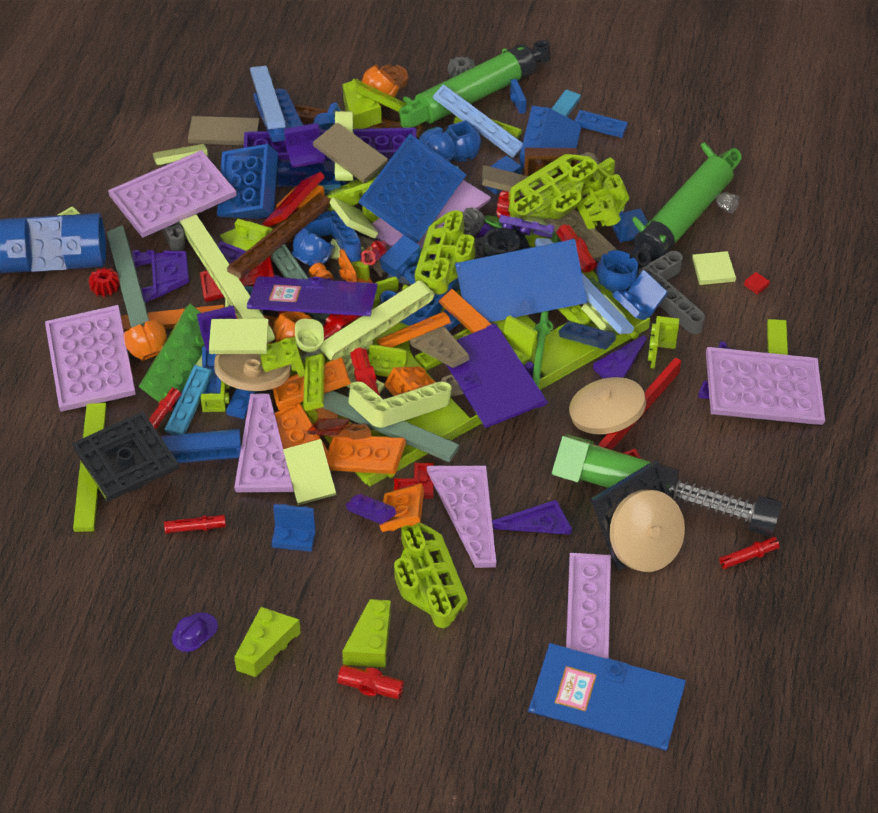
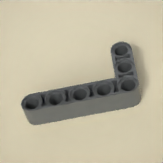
(674, 302)

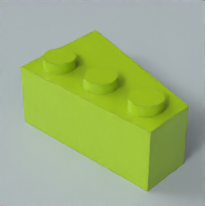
(365, 110)
(370, 636)
(265, 639)

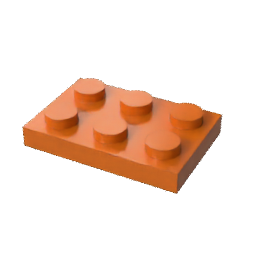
(408, 507)

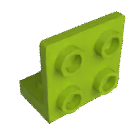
(665, 336)
(521, 338)
(283, 354)

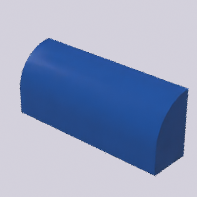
(204, 445)

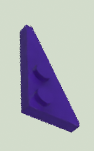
(620, 361)
(542, 519)

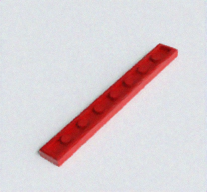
(651, 395)

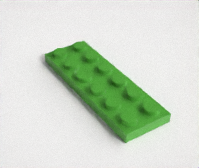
(176, 357)

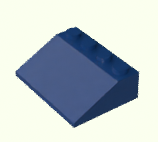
(549, 130)
(253, 177)

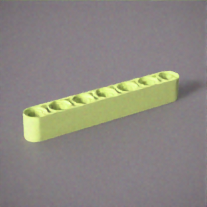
(381, 319)

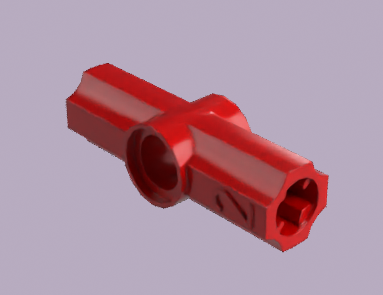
(374, 252)
(586, 261)
(337, 322)
(362, 369)
(370, 682)

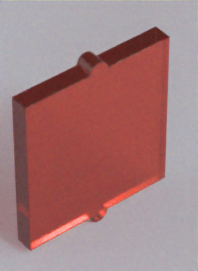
(328, 426)

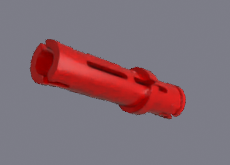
(164, 407)
(201, 523)
(758, 549)

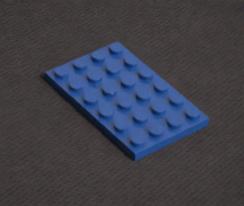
(412, 188)

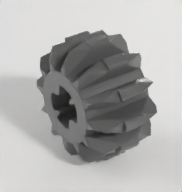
(459, 65)
(473, 221)

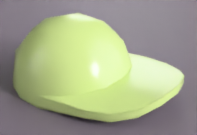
(309, 334)

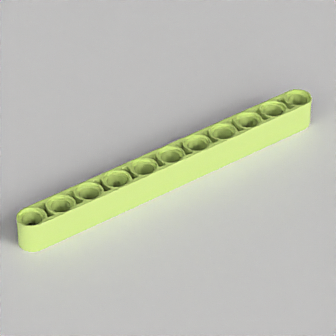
(217, 267)

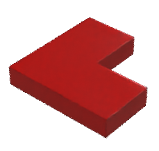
(420, 477)

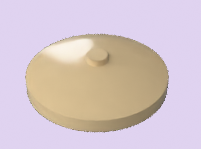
(247, 372)
(607, 405)
(647, 530)

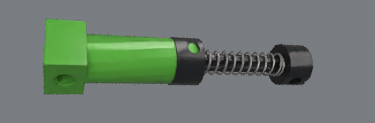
(582, 460)

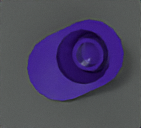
(194, 631)

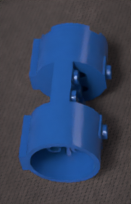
(52, 243)

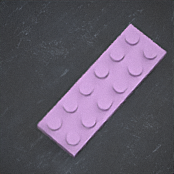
(589, 604)

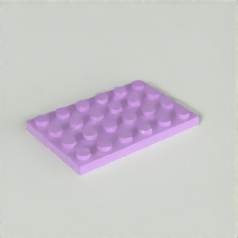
(172, 193)
(89, 358)
(764, 386)

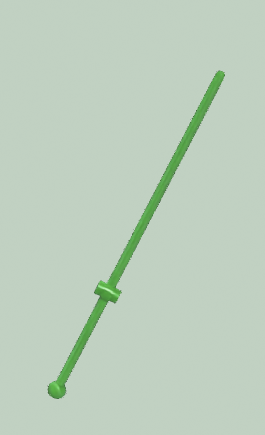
(543, 329)

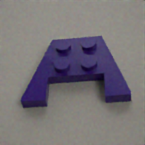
(526, 227)
(168, 268)

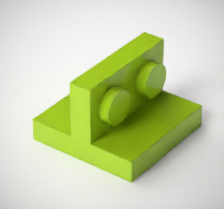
(249, 234)

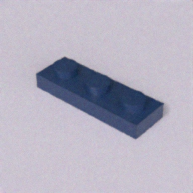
(587, 335)

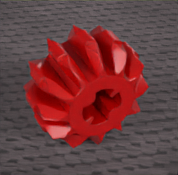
(503, 204)
(104, 282)

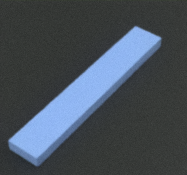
(481, 122)

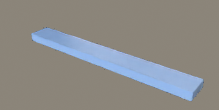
(267, 97)
(600, 302)

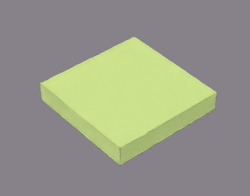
(713, 268)

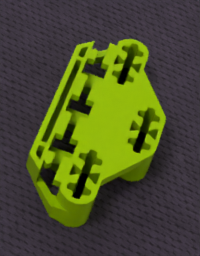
(351, 192)
(555, 192)
(606, 200)
(448, 252)
(422, 575)

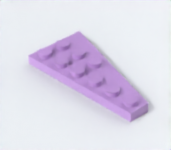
(262, 457)
(468, 504)

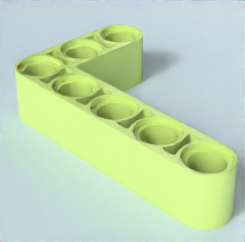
(399, 407)

